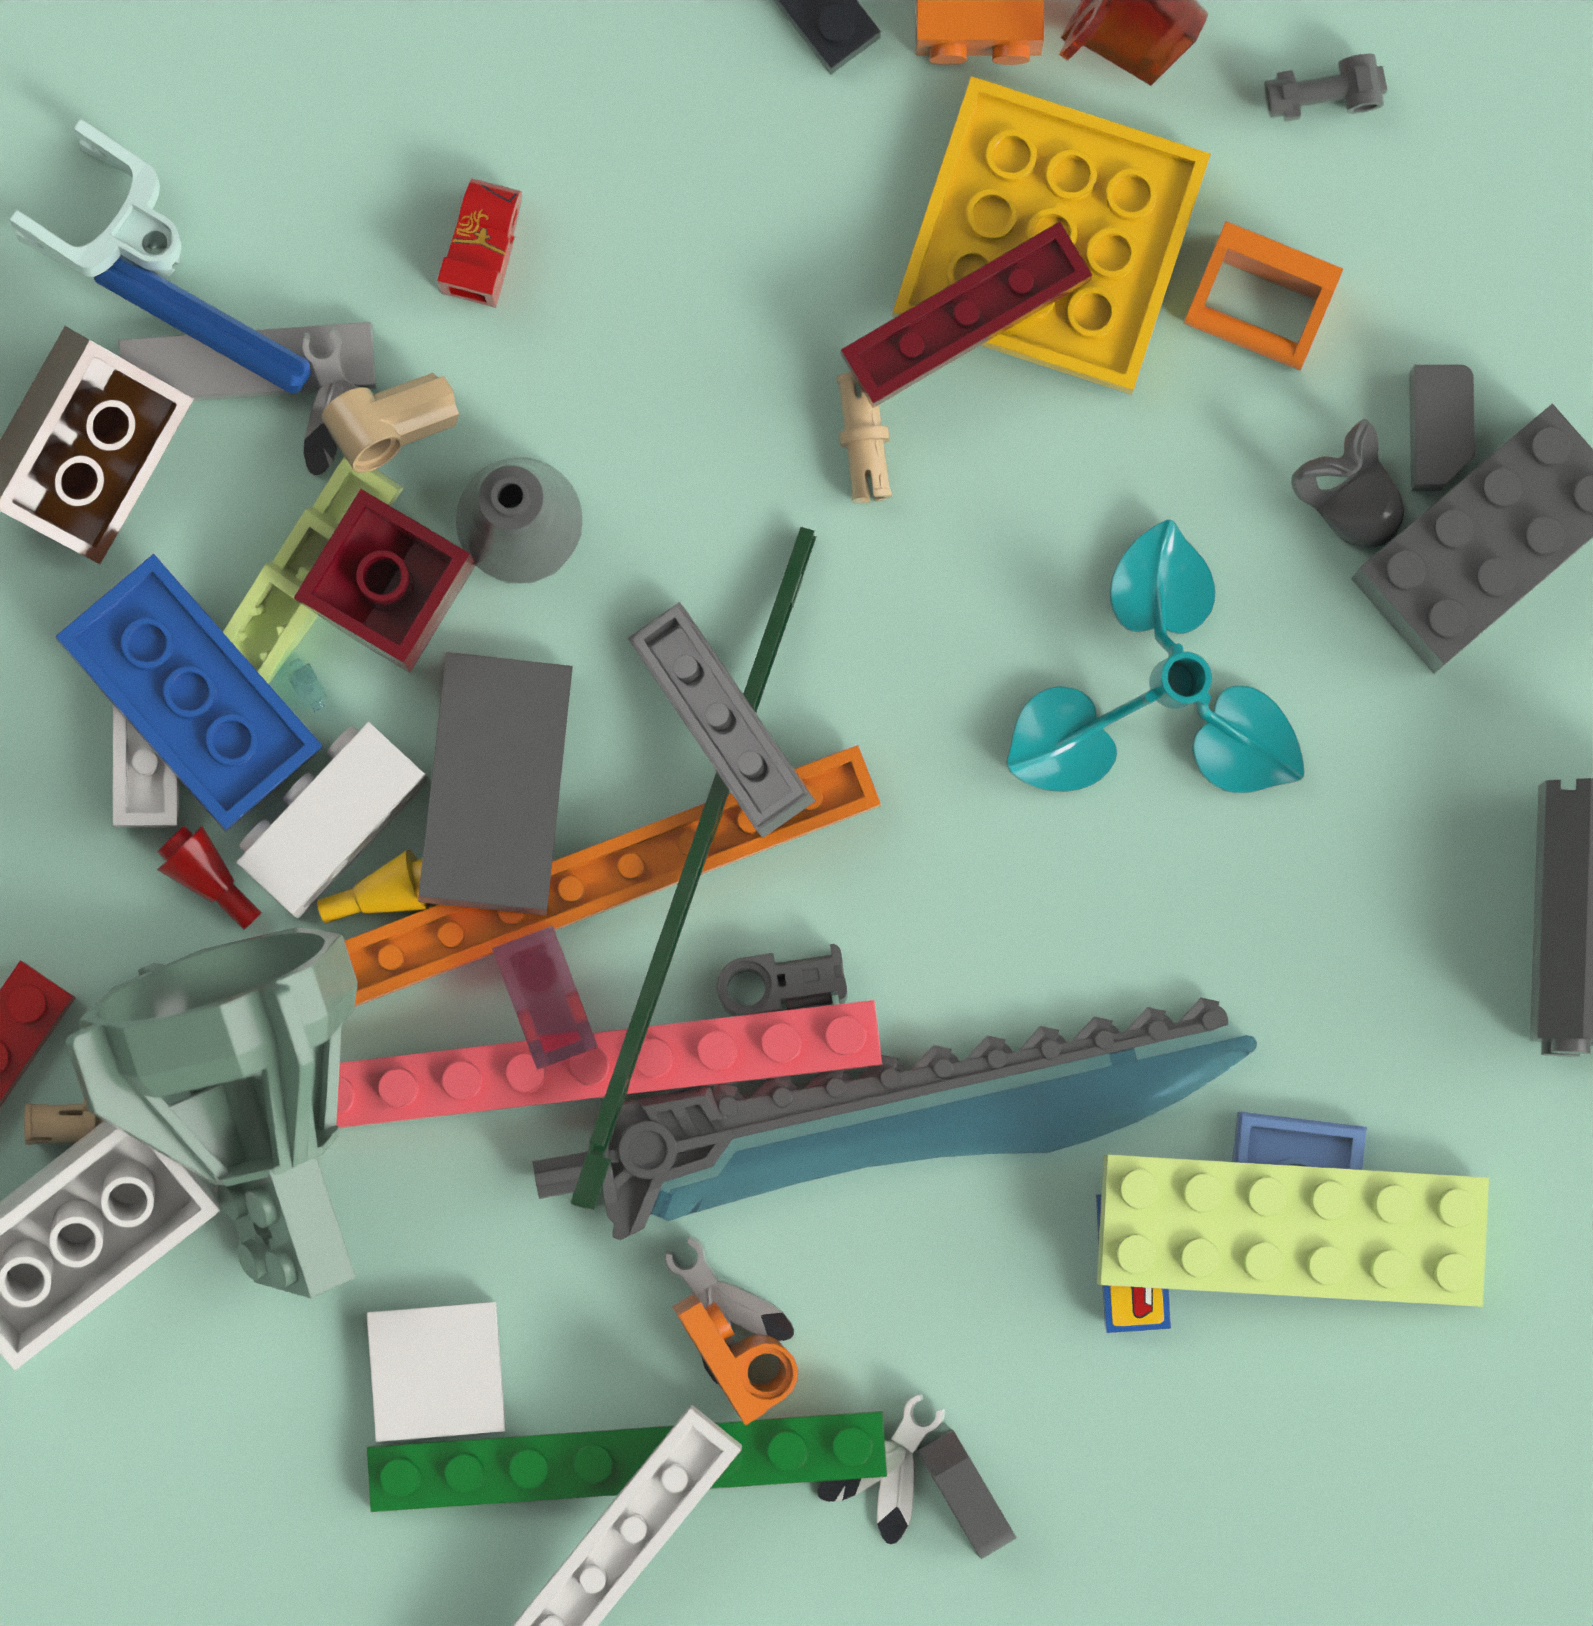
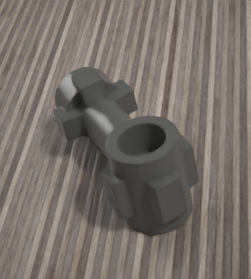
(1358, 83)

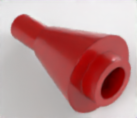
(198, 866)

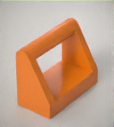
(1278, 265)

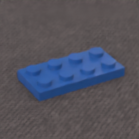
(189, 692)

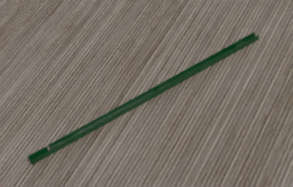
(595, 1164)

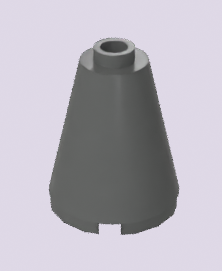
(524, 540)

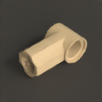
(377, 425)

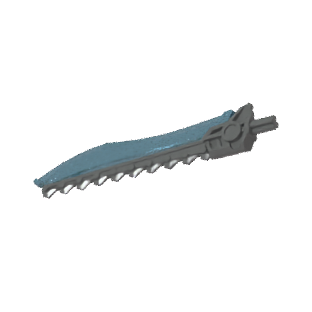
(691, 1129)

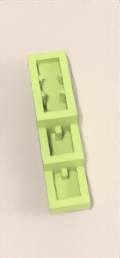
(269, 618)

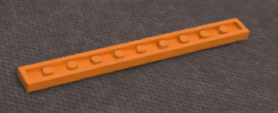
(599, 881)

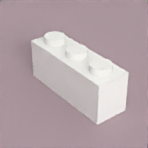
(330, 818)

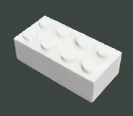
(89, 1231)

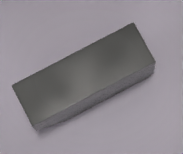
(1440, 424)
(966, 1494)

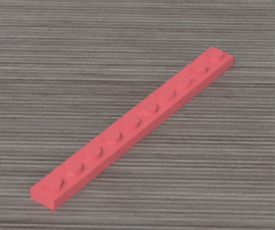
(669, 1060)

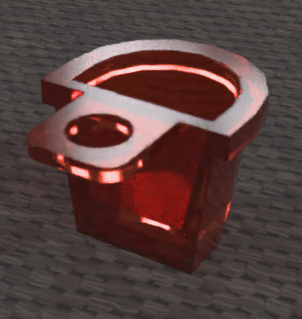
(1135, 34)

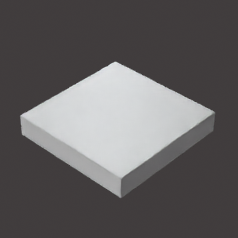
(436, 1371)

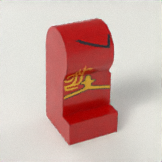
(481, 243)

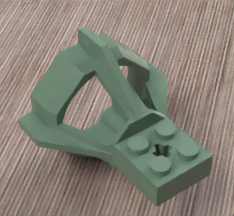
(260, 1052)

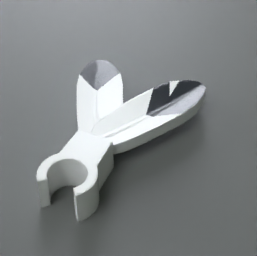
(896, 1489)

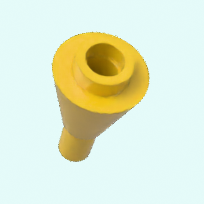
(386, 890)

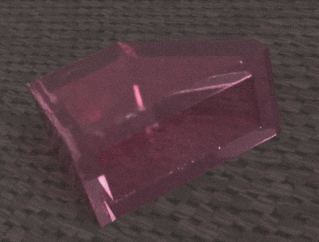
(545, 997)

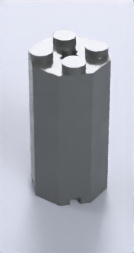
(1563, 921)

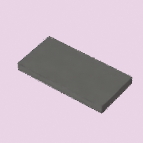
(495, 784)

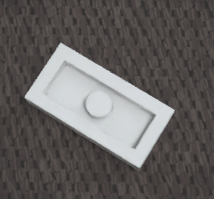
(142, 783)

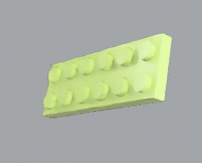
(1292, 1230)

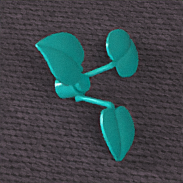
(1247, 737)

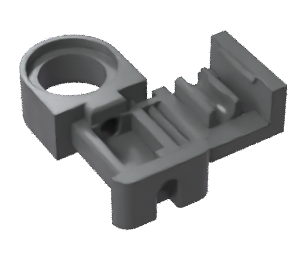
(795, 982)

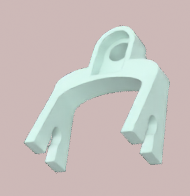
(130, 231)

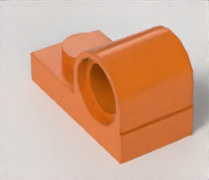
(730, 1365)

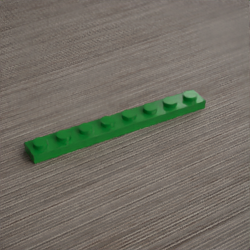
(606, 1460)

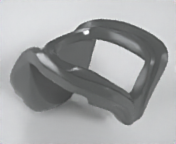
(1365, 506)

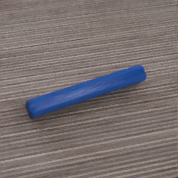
(206, 324)

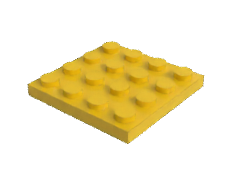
(1115, 190)

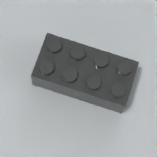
(1486, 541)

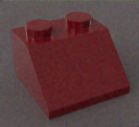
(385, 580)

